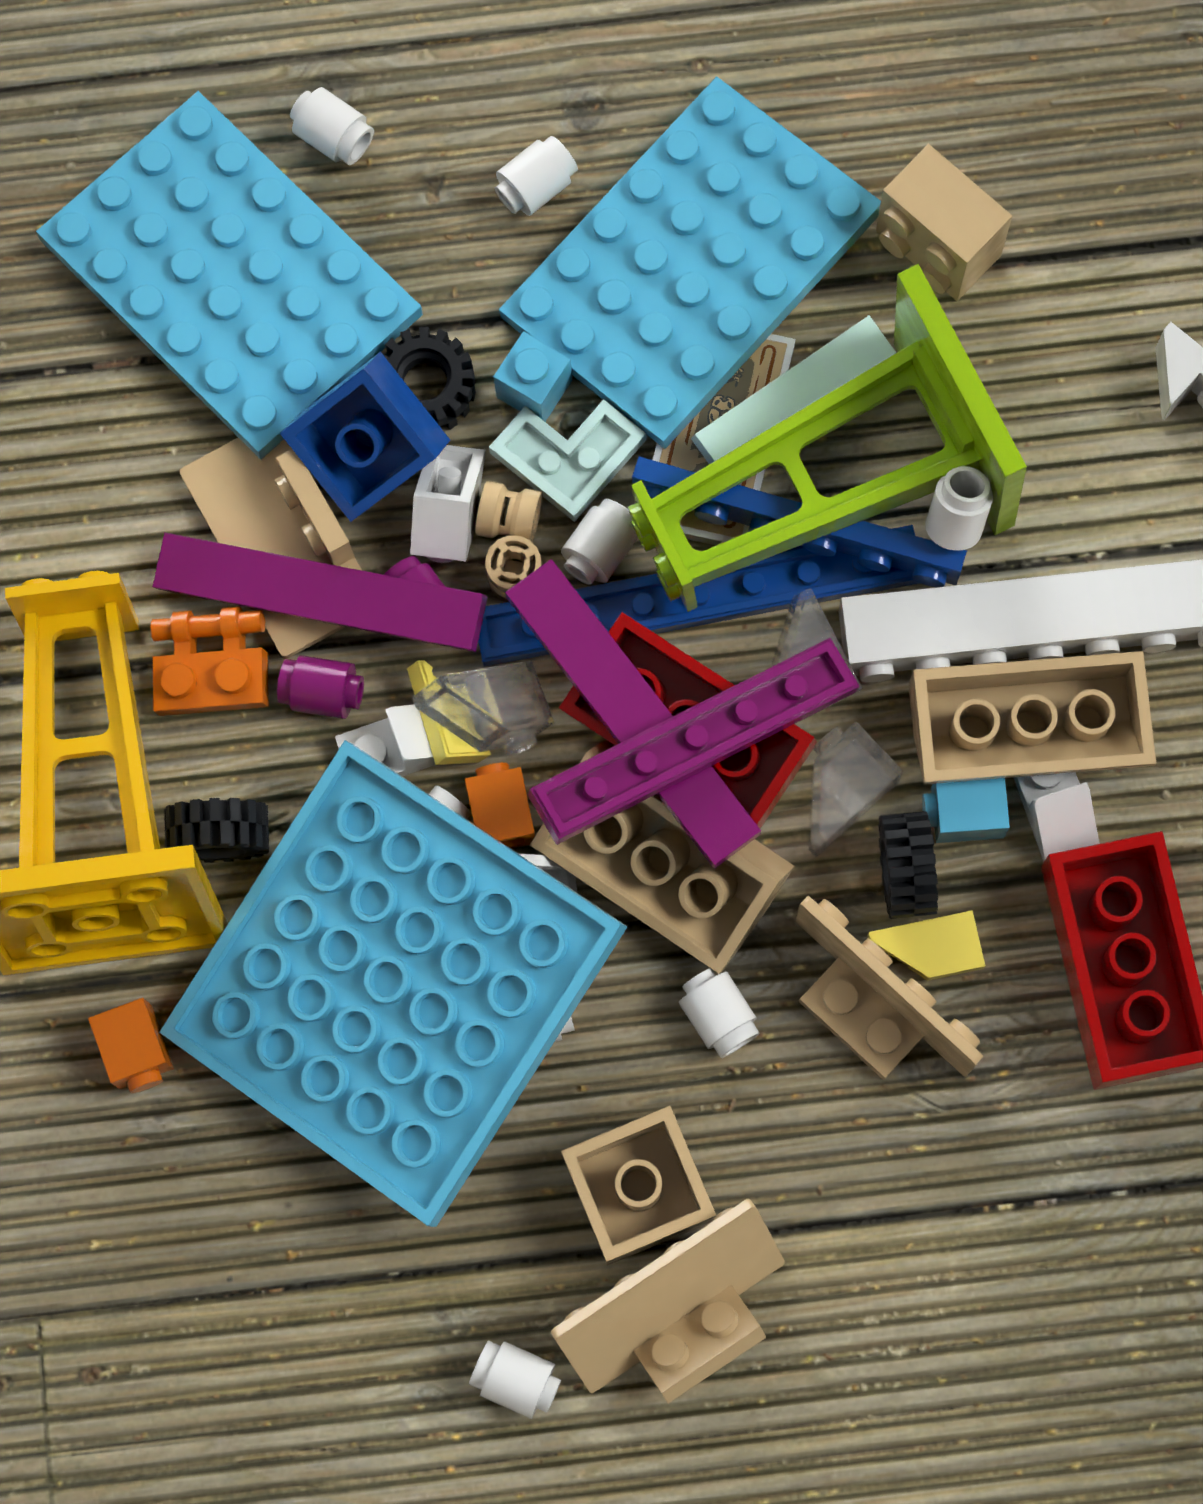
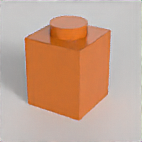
(501, 804)
(131, 1046)

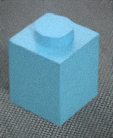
(533, 376)
(968, 810)

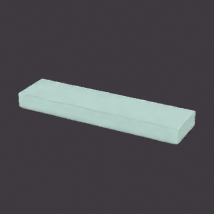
(800, 386)

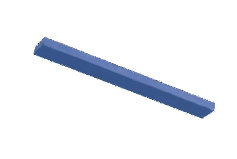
(742, 593)

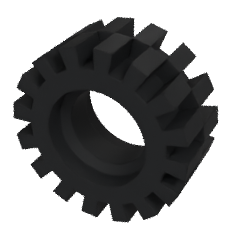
(450, 358)
(219, 828)
(908, 865)

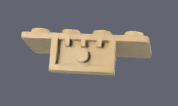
(270, 509)
(873, 1007)
(679, 1310)

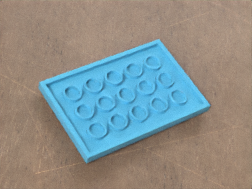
(692, 261)
(228, 273)

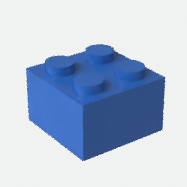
(365, 437)

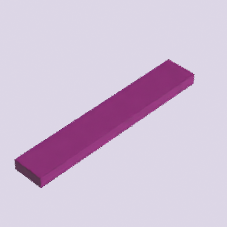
(320, 592)
(626, 704)
(692, 741)

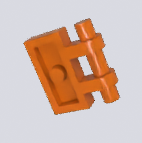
(213, 679)

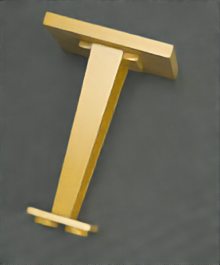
(107, 904)

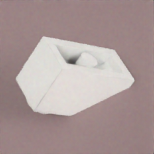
(447, 504)

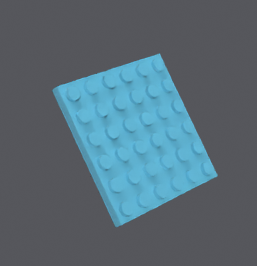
(392, 982)

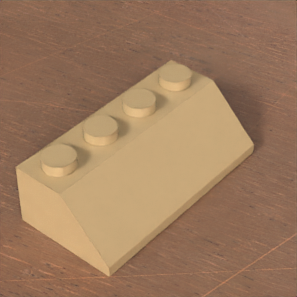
(1032, 717)
(665, 881)

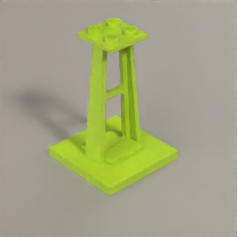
(926, 360)

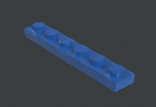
(873, 544)

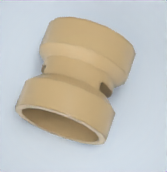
(521, 514)
(501, 554)

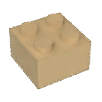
(942, 223)
(639, 1185)

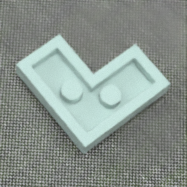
(572, 469)

